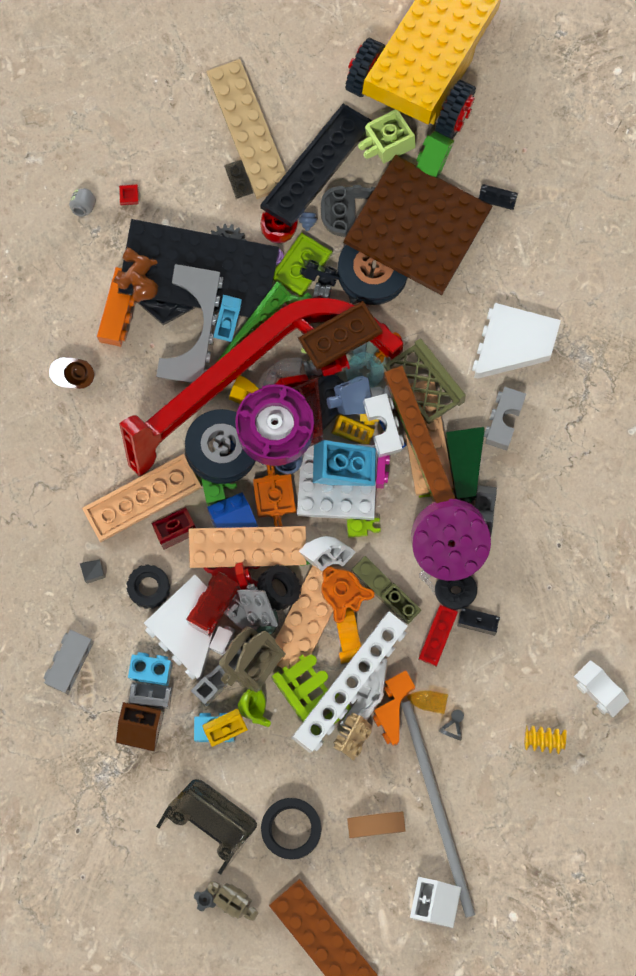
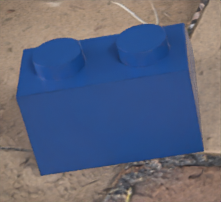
(232, 513)

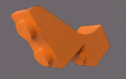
(388, 714)

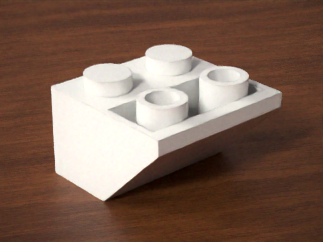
(435, 902)

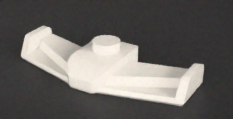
(371, 695)

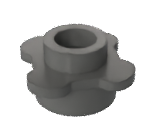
(199, 896)

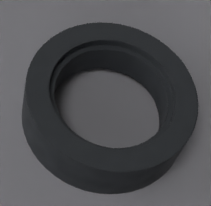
(266, 828)

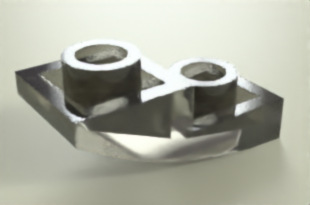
(238, 179)

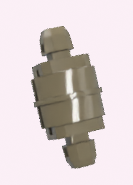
(232, 900)

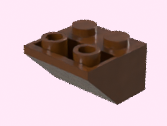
(139, 726)

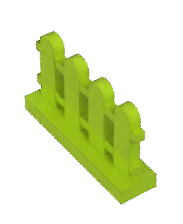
(301, 691)

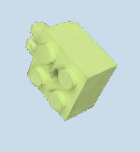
(388, 137)

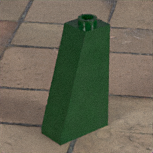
(464, 456)

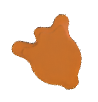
(343, 591)

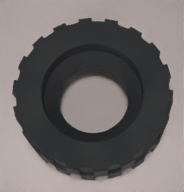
(288, 579)
(155, 599)

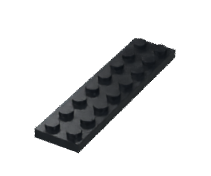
(316, 165)

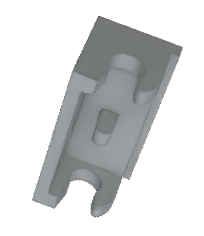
(150, 696)

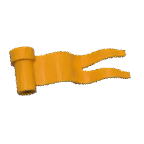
(348, 637)

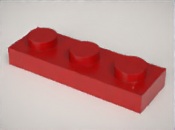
(438, 635)

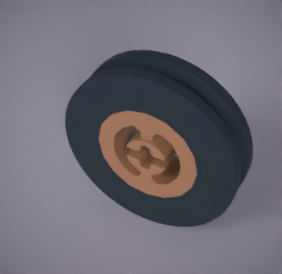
(370, 290)

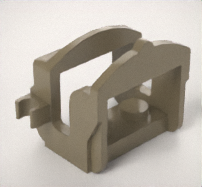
(262, 668)

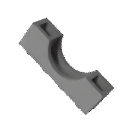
(211, 684)

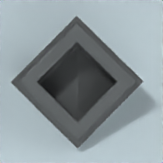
(92, 571)

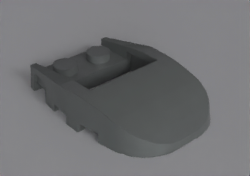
(339, 207)

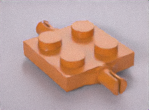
(274, 496)

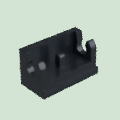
(478, 621)

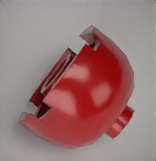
(276, 230)

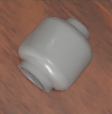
(82, 202)

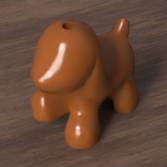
(143, 287)

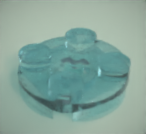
(373, 364)

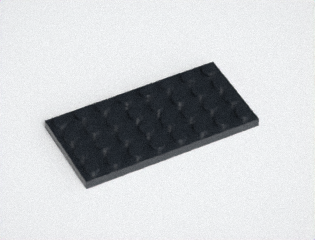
(243, 264)

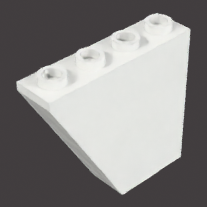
(514, 340)
(175, 634)

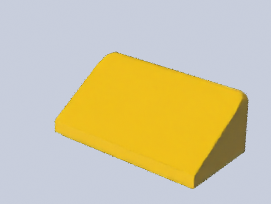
(224, 727)

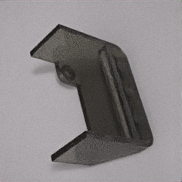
(214, 816)

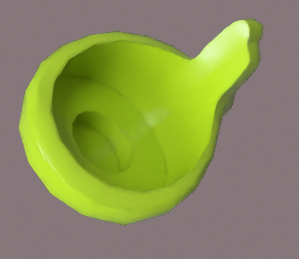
(253, 706)

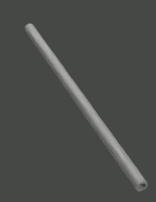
(438, 808)

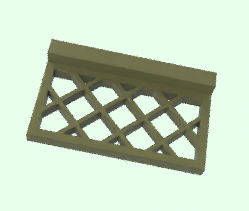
(440, 376)

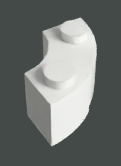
(326, 551)
(601, 689)

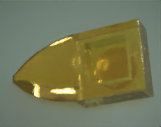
(429, 701)

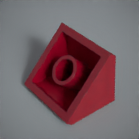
(173, 528)

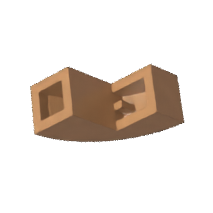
(376, 824)

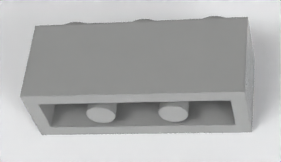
(68, 661)

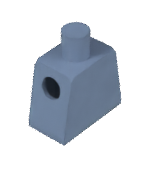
(350, 396)

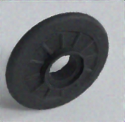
(456, 601)

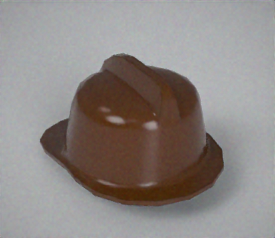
(71, 373)

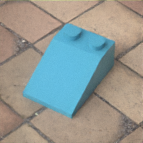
(343, 464)

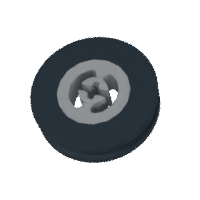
(216, 465)

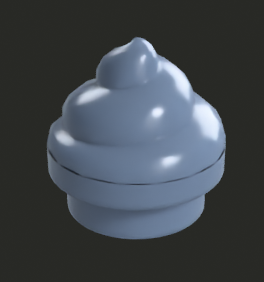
(307, 220)

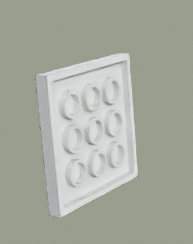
(333, 500)

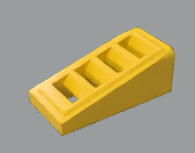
(335, 430)

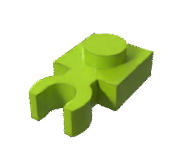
(359, 527)

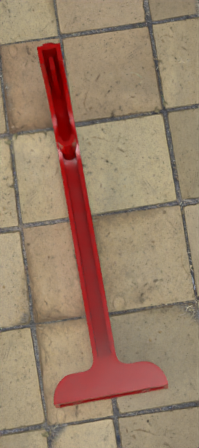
(143, 437)

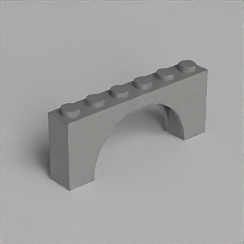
(203, 286)

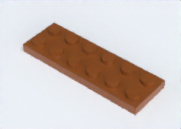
(319, 933)

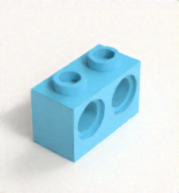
(149, 674)

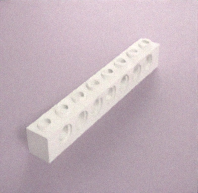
(389, 624)

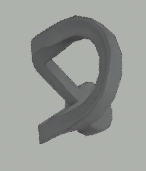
(457, 716)

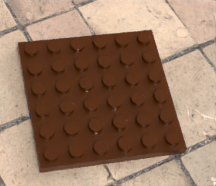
(418, 225)

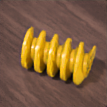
(545, 739)

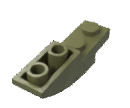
(385, 590)

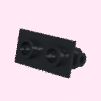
(498, 196)
(312, 268)

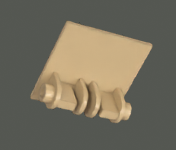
(353, 744)

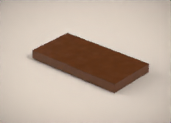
(340, 335)

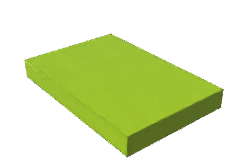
(288, 270)

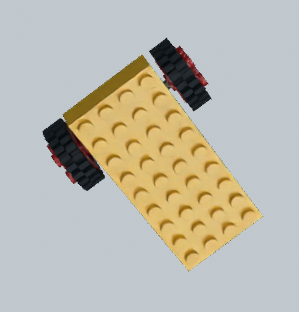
(425, 62)

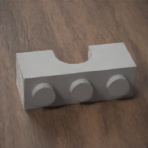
(509, 402)

